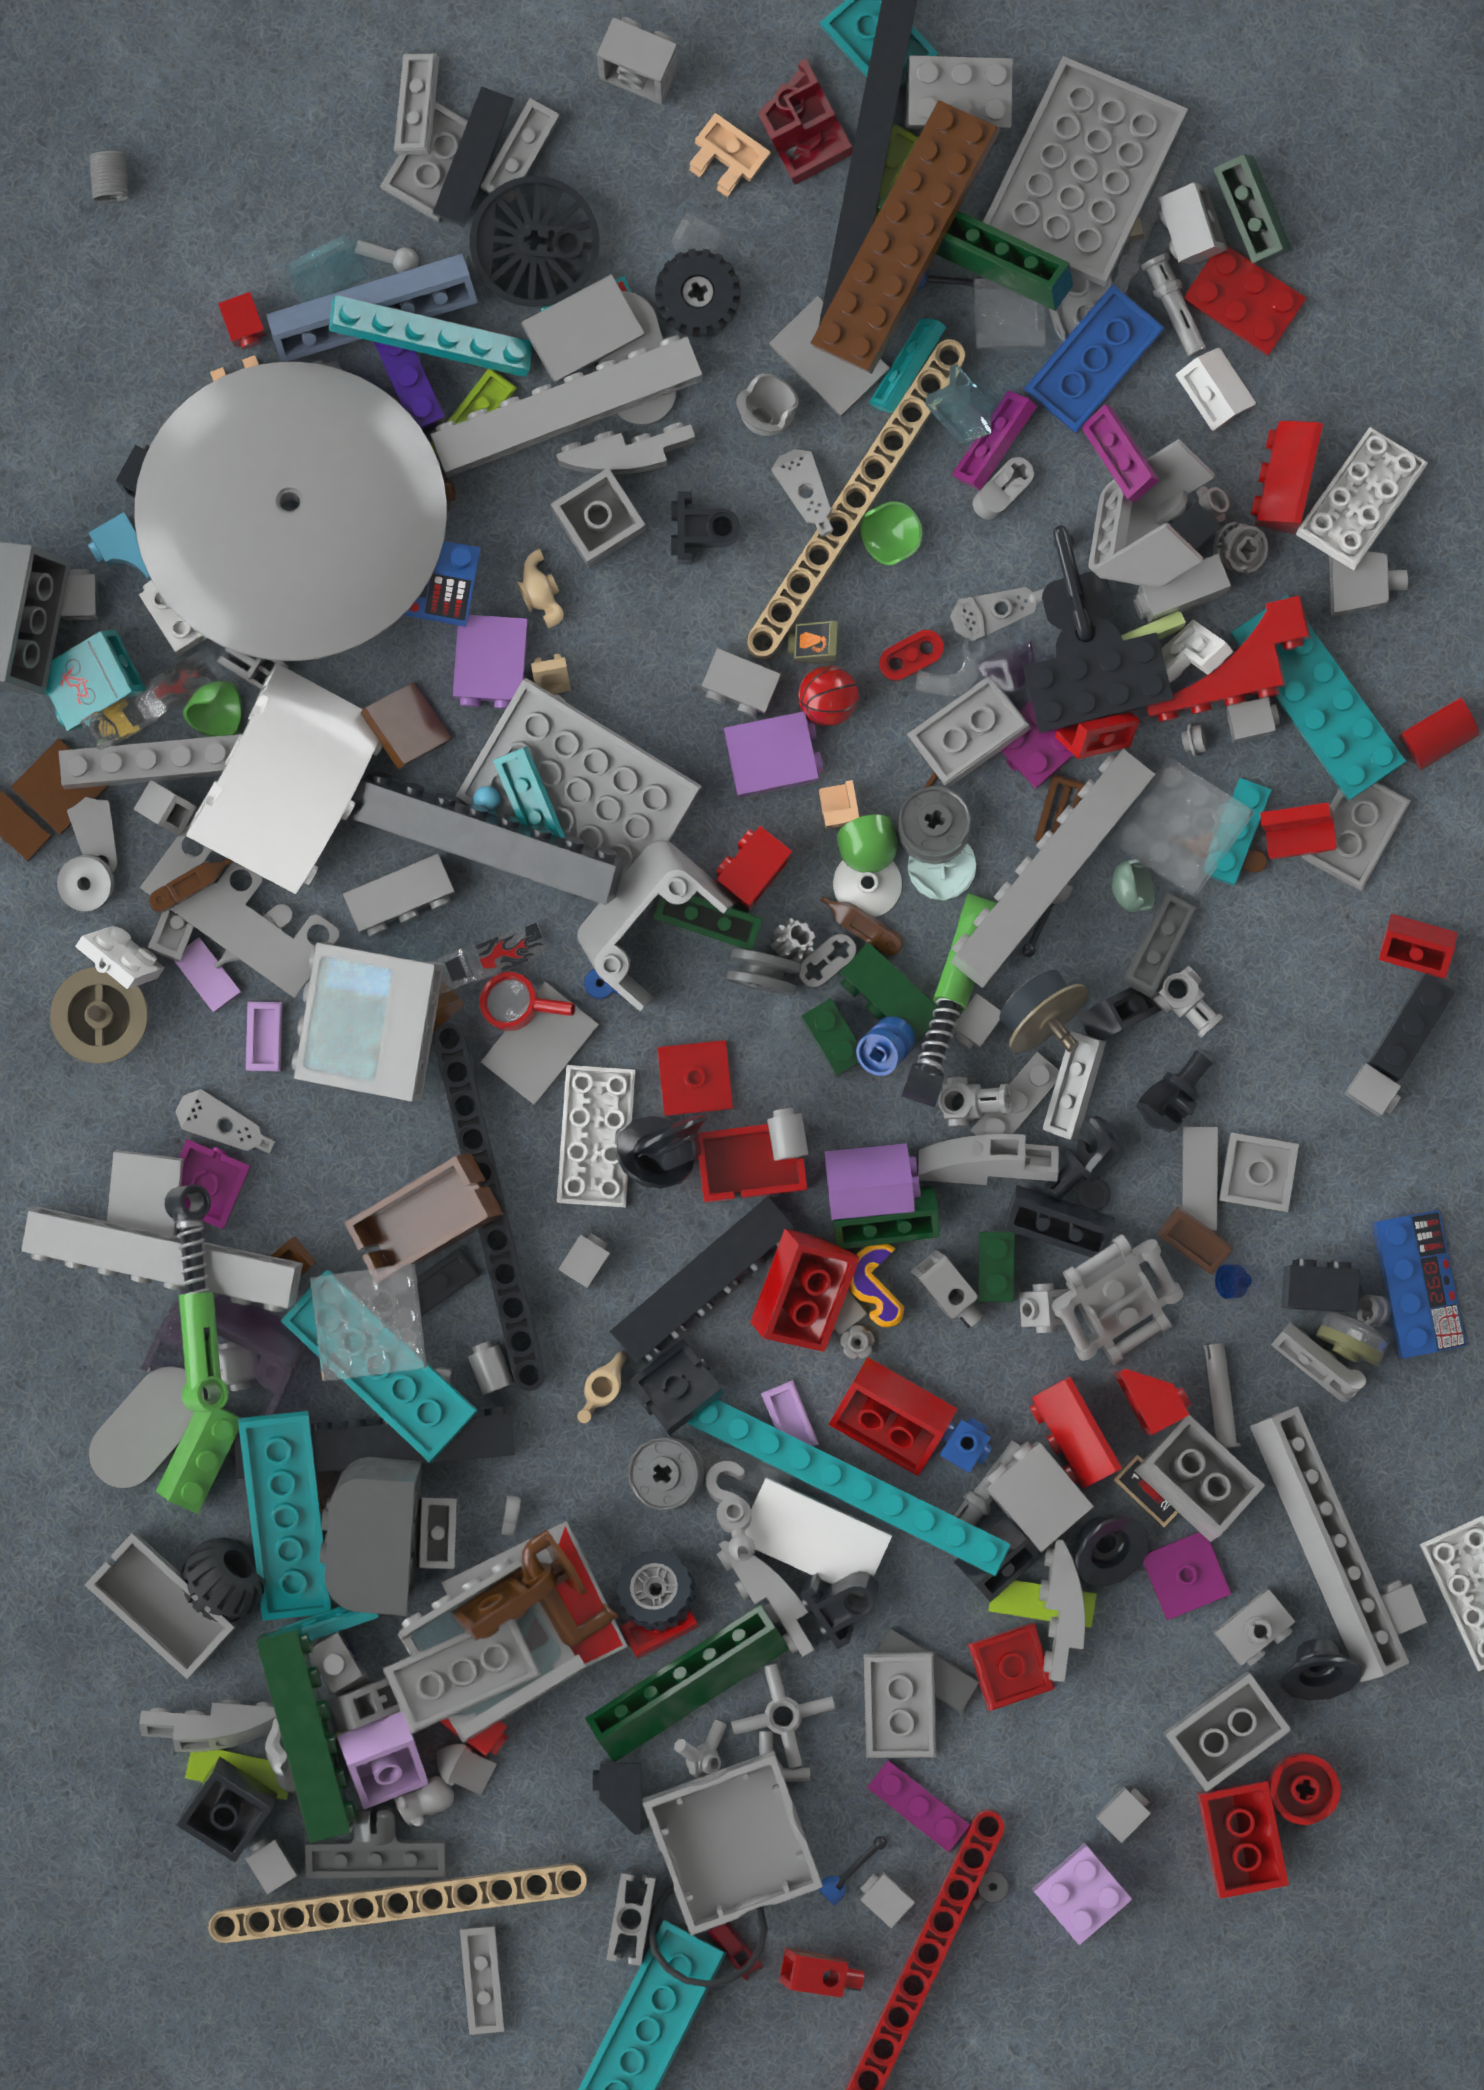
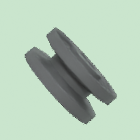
(921, 811)
(763, 972)
(686, 1476)

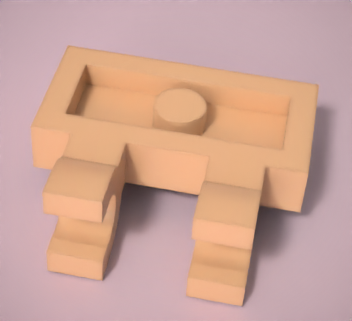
(730, 147)

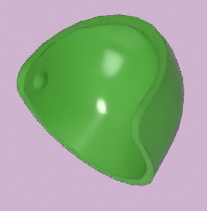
(891, 532)
(215, 709)
(868, 843)

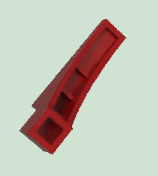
(1251, 669)

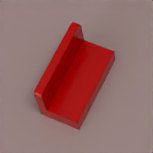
(1099, 735)
(1299, 830)

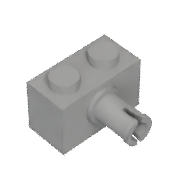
(1254, 1628)

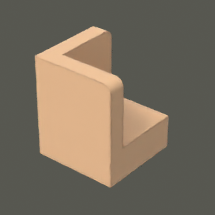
(838, 804)

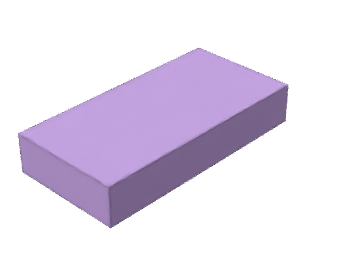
(211, 983)
(264, 1036)
(789, 1413)

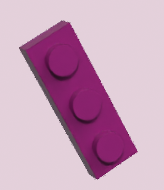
(988, 450)
(1120, 453)
(918, 1806)

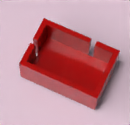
(745, 1163)

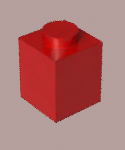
(242, 321)

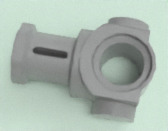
(1191, 1001)
(974, 1101)

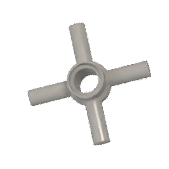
(786, 1731)

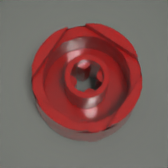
(1313, 1805)

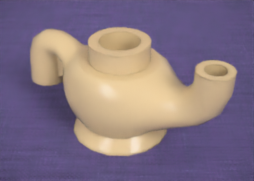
(539, 590)
(602, 1386)

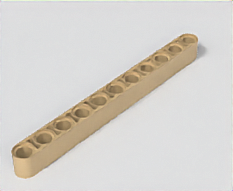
(843, 512)
(383, 1912)

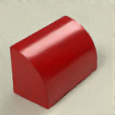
(1440, 733)

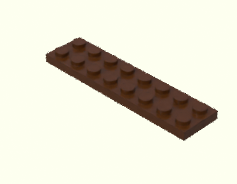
(905, 236)

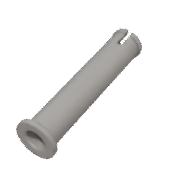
(1220, 1395)

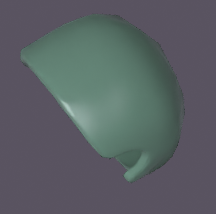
(1133, 886)

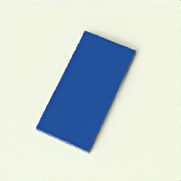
(1094, 358)

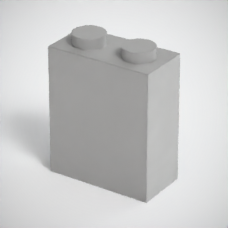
(1190, 589)
(1037, 1495)

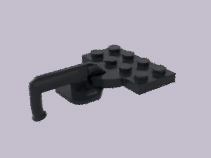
(1093, 666)

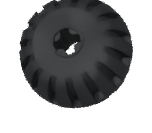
(223, 1579)

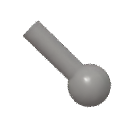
(402, 259)

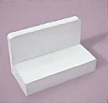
(1215, 388)

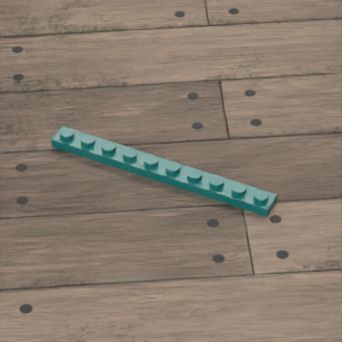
(852, 1486)

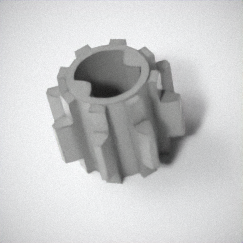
(793, 940)

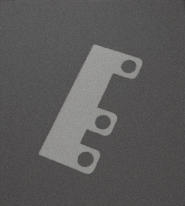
(227, 920)

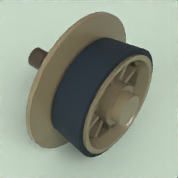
(1042, 1010)

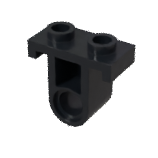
(696, 528)
(837, 1605)

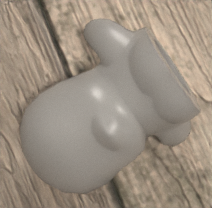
(425, 1801)

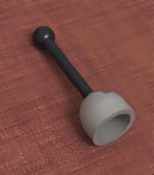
(1028, 949)

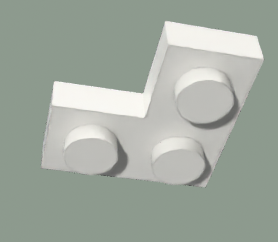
(1195, 646)

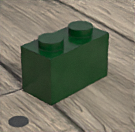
(832, 1036)
(995, 1267)

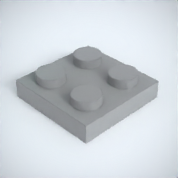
(1258, 1172)

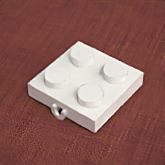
(123, 957)

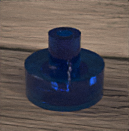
(1232, 1281)

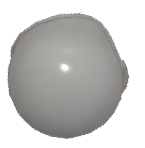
(767, 405)

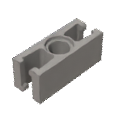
(639, 1930)

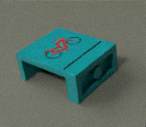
(92, 678)

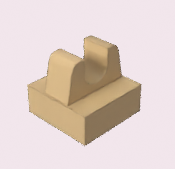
(551, 674)

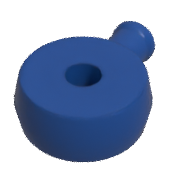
(595, 991)

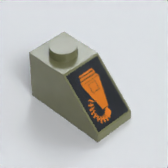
(814, 643)

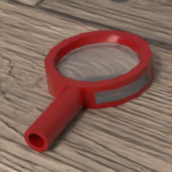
(512, 1002)

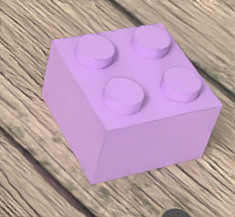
(382, 1760)
(1081, 1894)

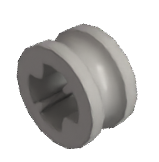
(1373, 1310)

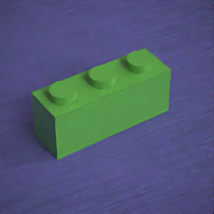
(198, 1458)

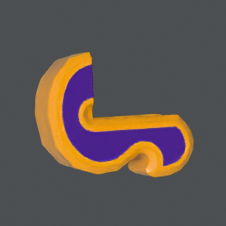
(869, 1289)

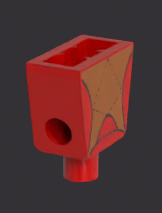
(805, 1972)

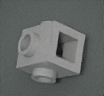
(1037, 1309)

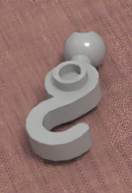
(733, 1511)

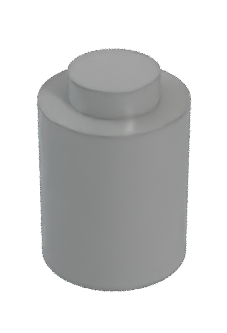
(787, 1134)
(490, 1367)

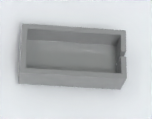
(151, 1601)

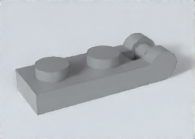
(1319, 1363)

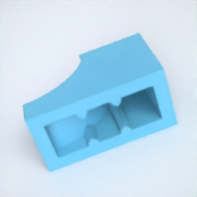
(117, 543)

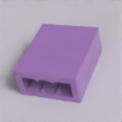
(489, 660)
(773, 754)
(871, 1181)

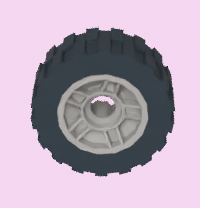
(663, 1572)

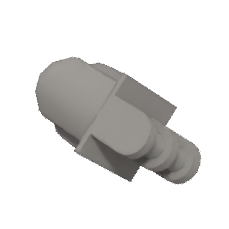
(255, 667)

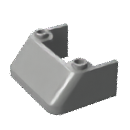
(1134, 539)
(657, 870)

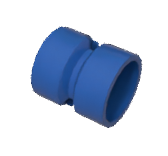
(886, 1046)

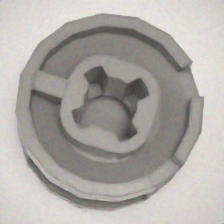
(1234, 555)

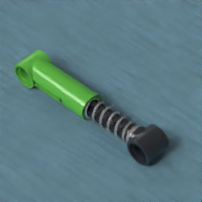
(951, 998)
(197, 1305)

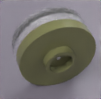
(1353, 1338)

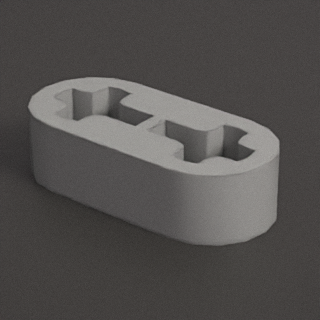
(832, 967)

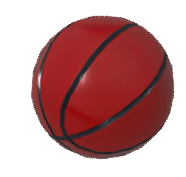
(828, 695)

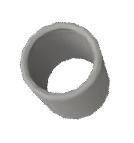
(109, 176)

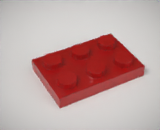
(1244, 299)

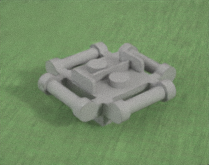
(1116, 1297)

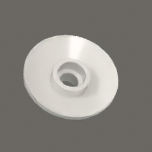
(875, 900)

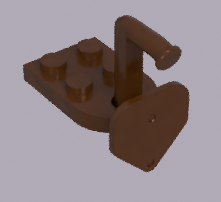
(525, 1587)

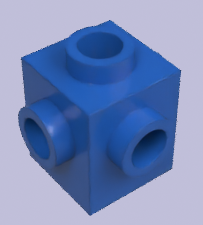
(956, 1454)

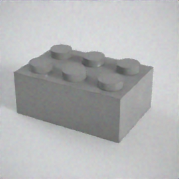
(637, 59)
(966, 83)
(1199, 1478)
(1226, 1731)

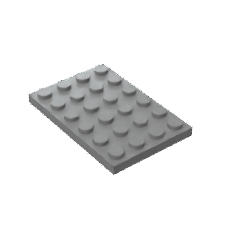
(1086, 168)
(594, 777)

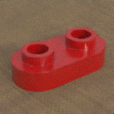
(909, 653)

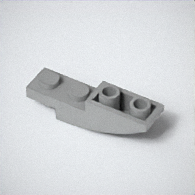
(610, 451)
(994, 1155)
(761, 1581)
(1064, 1594)
(194, 1731)

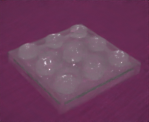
(1181, 826)
(368, 1322)

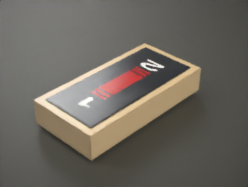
(1144, 1493)

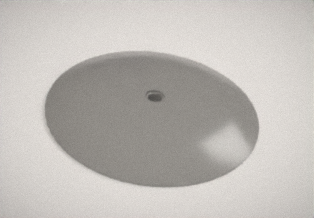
(302, 577)

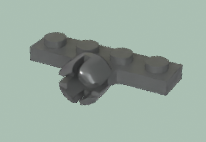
(375, 1852)

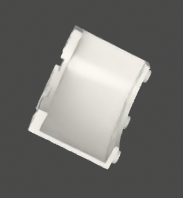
(287, 780)

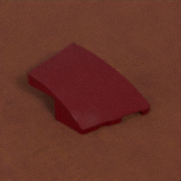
(804, 119)

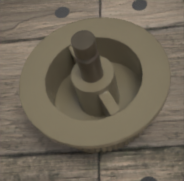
(98, 1017)

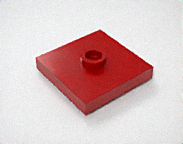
(695, 1078)
(1010, 1666)

